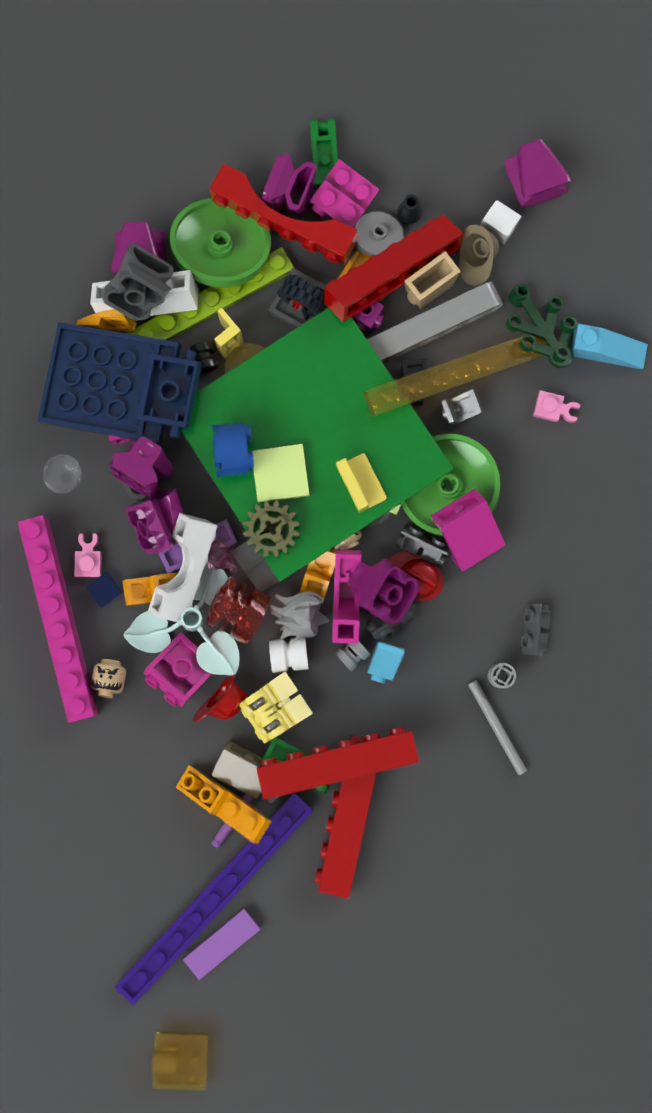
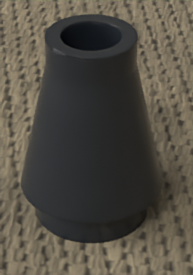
(410, 210)

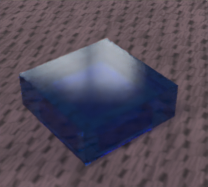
(104, 590)

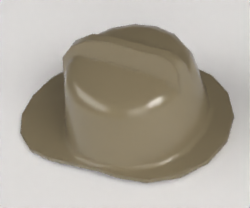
(477, 254)

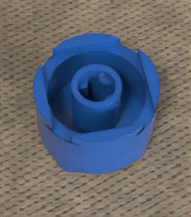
(231, 449)

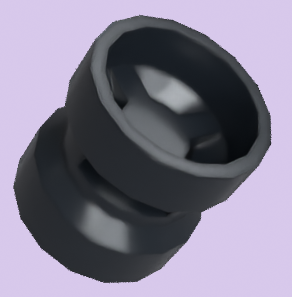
(205, 356)

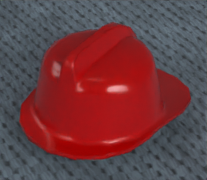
(426, 573)
(223, 702)

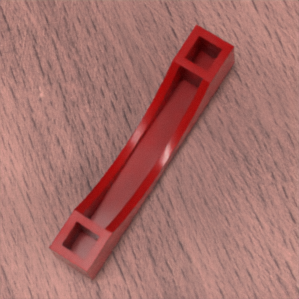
(328, 237)

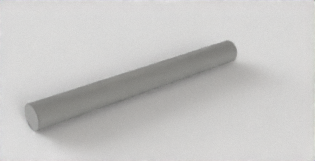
(497, 727)

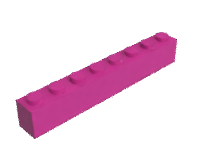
(58, 618)

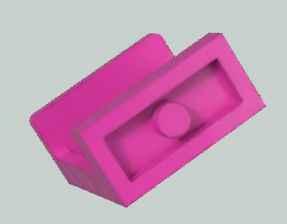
(469, 529)

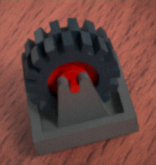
(298, 299)

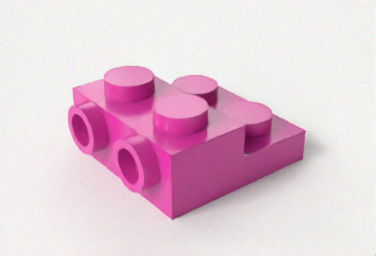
(343, 195)
(177, 671)

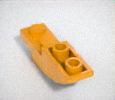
(224, 804)

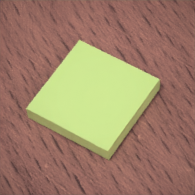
(280, 473)

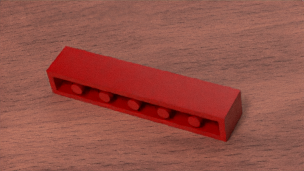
(390, 268)
(337, 764)
(345, 834)

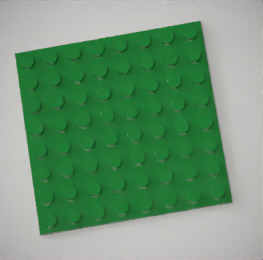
(312, 395)

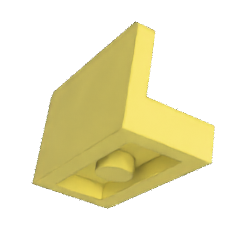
(228, 338)
(361, 482)

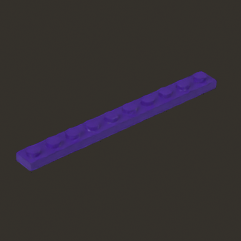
(212, 900)

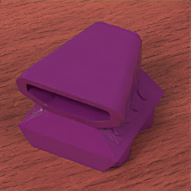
(536, 174)
(289, 187)
(143, 236)
(142, 467)
(156, 520)
(384, 590)

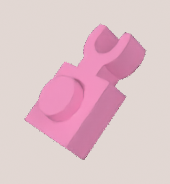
(551, 407)
(88, 561)

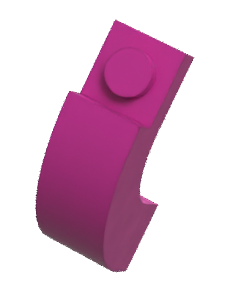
(345, 600)

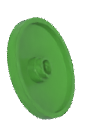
(218, 244)
(471, 470)

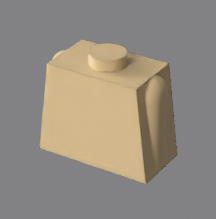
(431, 280)

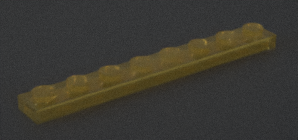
(448, 375)

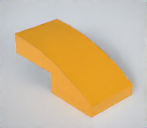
(109, 320)
(319, 574)
(142, 589)

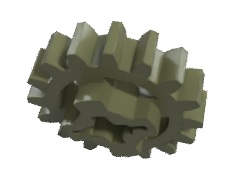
(282, 522)

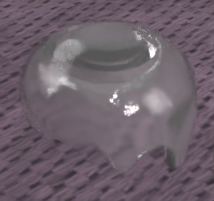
(62, 474)

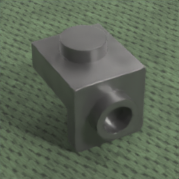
(462, 407)

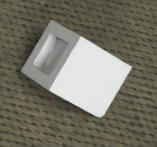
(501, 221)

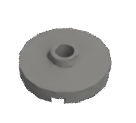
(380, 222)

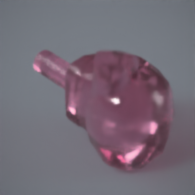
(220, 557)

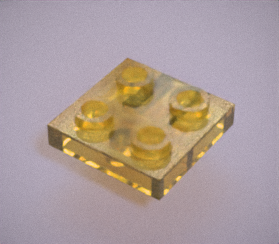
(180, 1061)

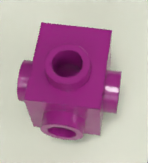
(370, 318)

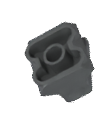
(138, 283)

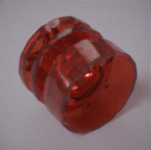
(240, 611)

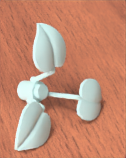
(216, 655)

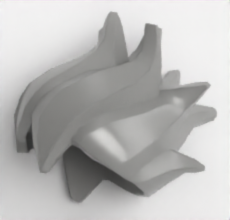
(299, 614)

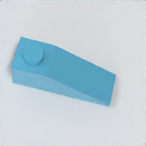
(607, 347)
(384, 662)

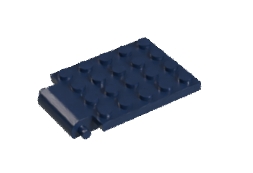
(119, 384)

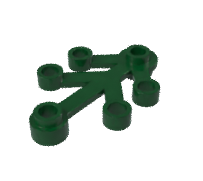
(541, 328)

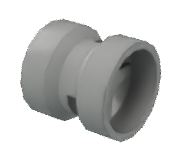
(348, 658)
(498, 678)

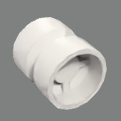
(288, 654)

